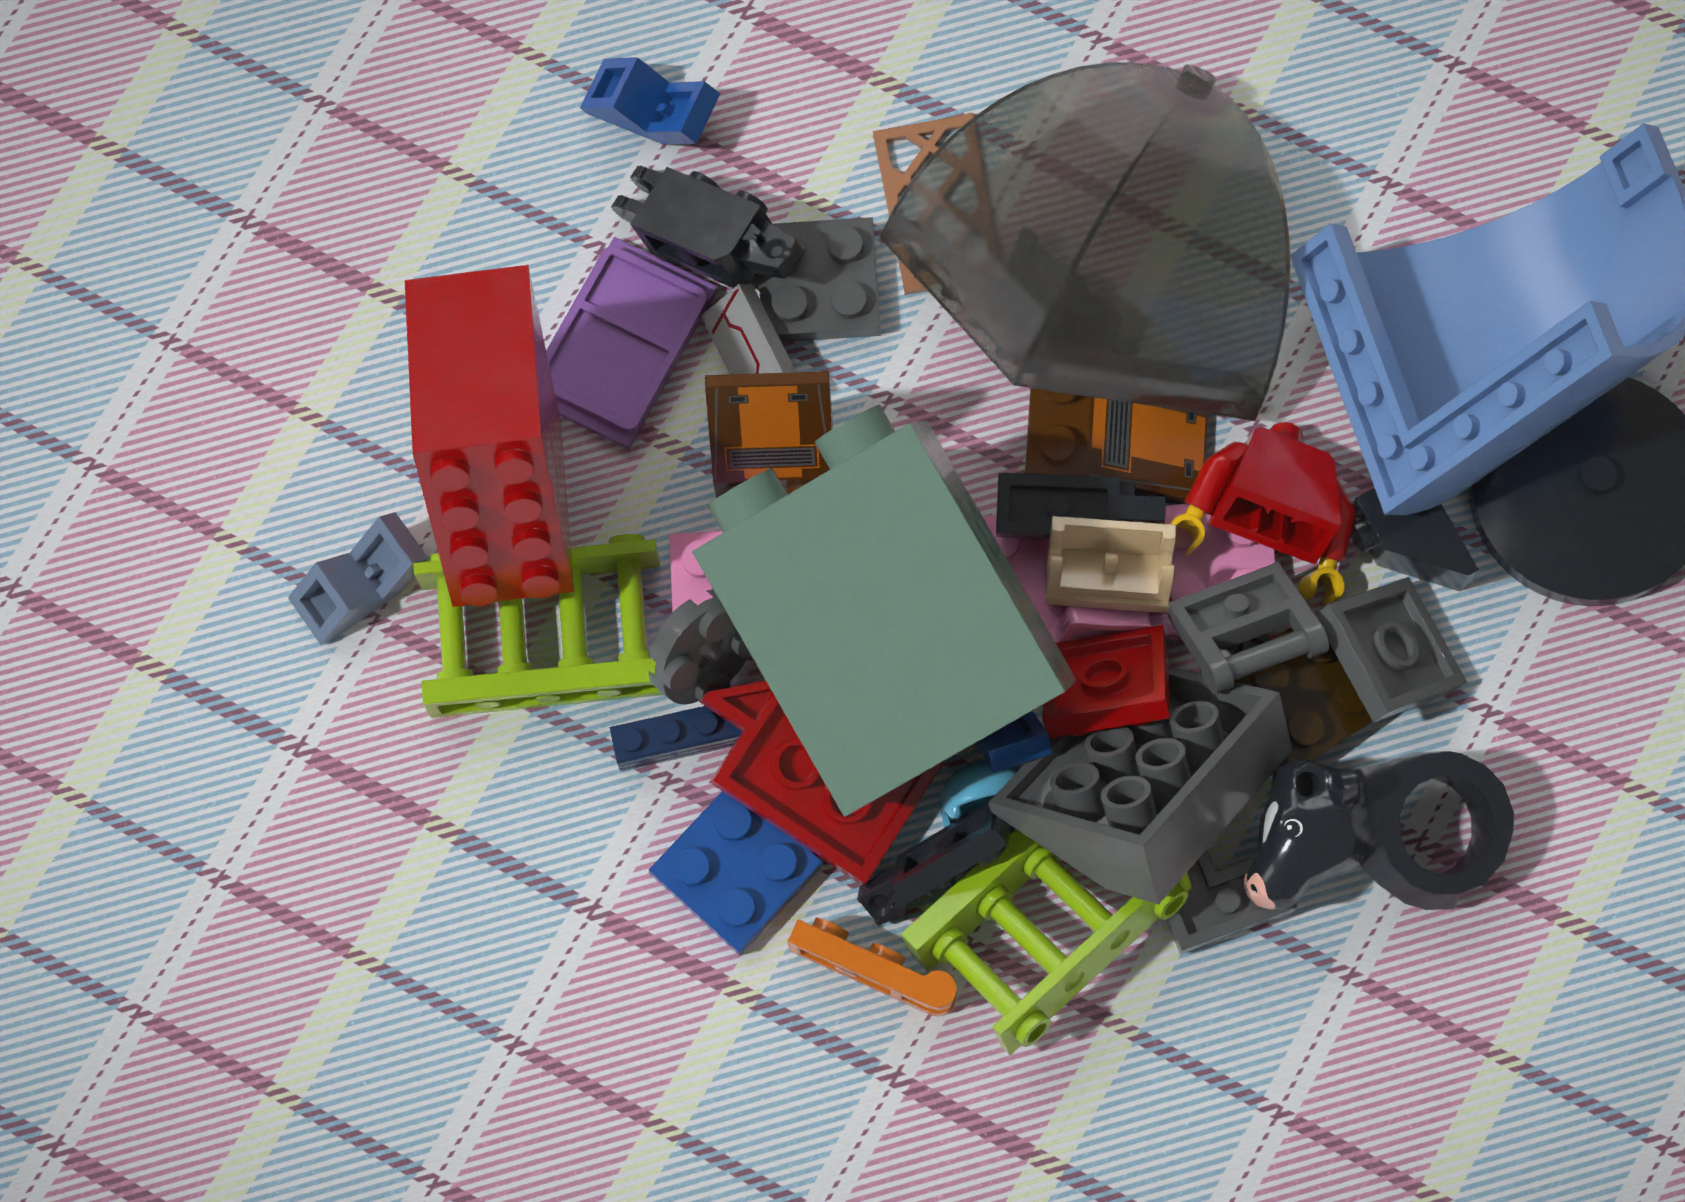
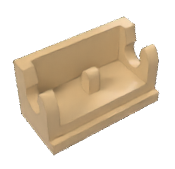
(1110, 564)

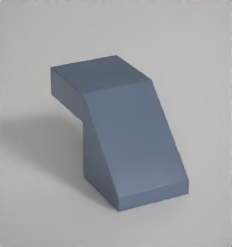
(357, 583)

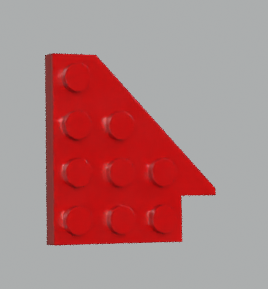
(780, 784)

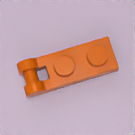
(877, 968)

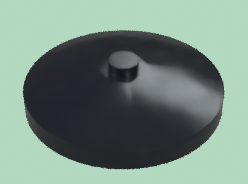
(1593, 502)

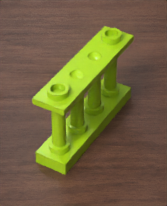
(577, 676)
(987, 895)

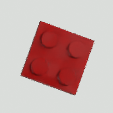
(1117, 683)

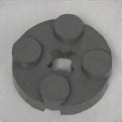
(696, 651)

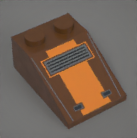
(767, 424)
(1113, 438)

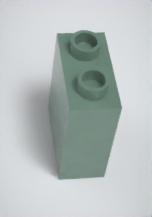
(880, 608)

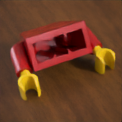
(1278, 497)

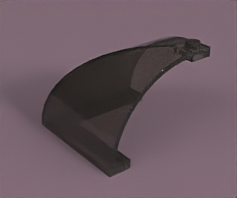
(1109, 239)

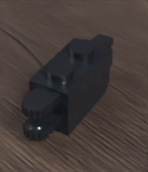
(707, 227)

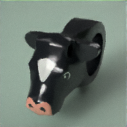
(1350, 817)

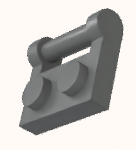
(1243, 611)

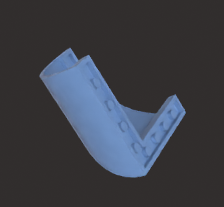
(1501, 330)

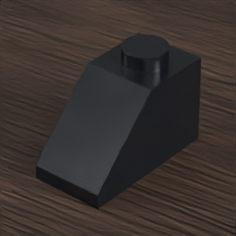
(1413, 544)

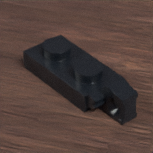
(1031, 500)
(935, 863)

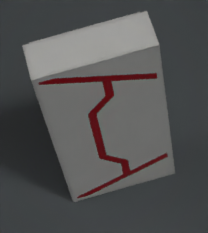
(746, 334)

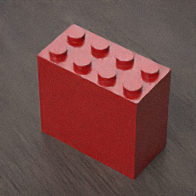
(488, 436)

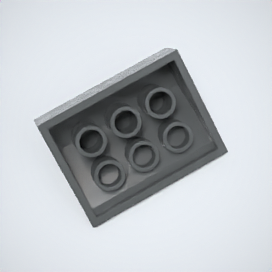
(1150, 797)

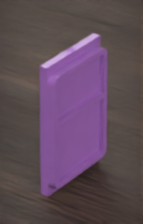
(624, 340)

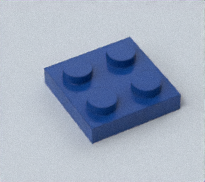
(734, 871)

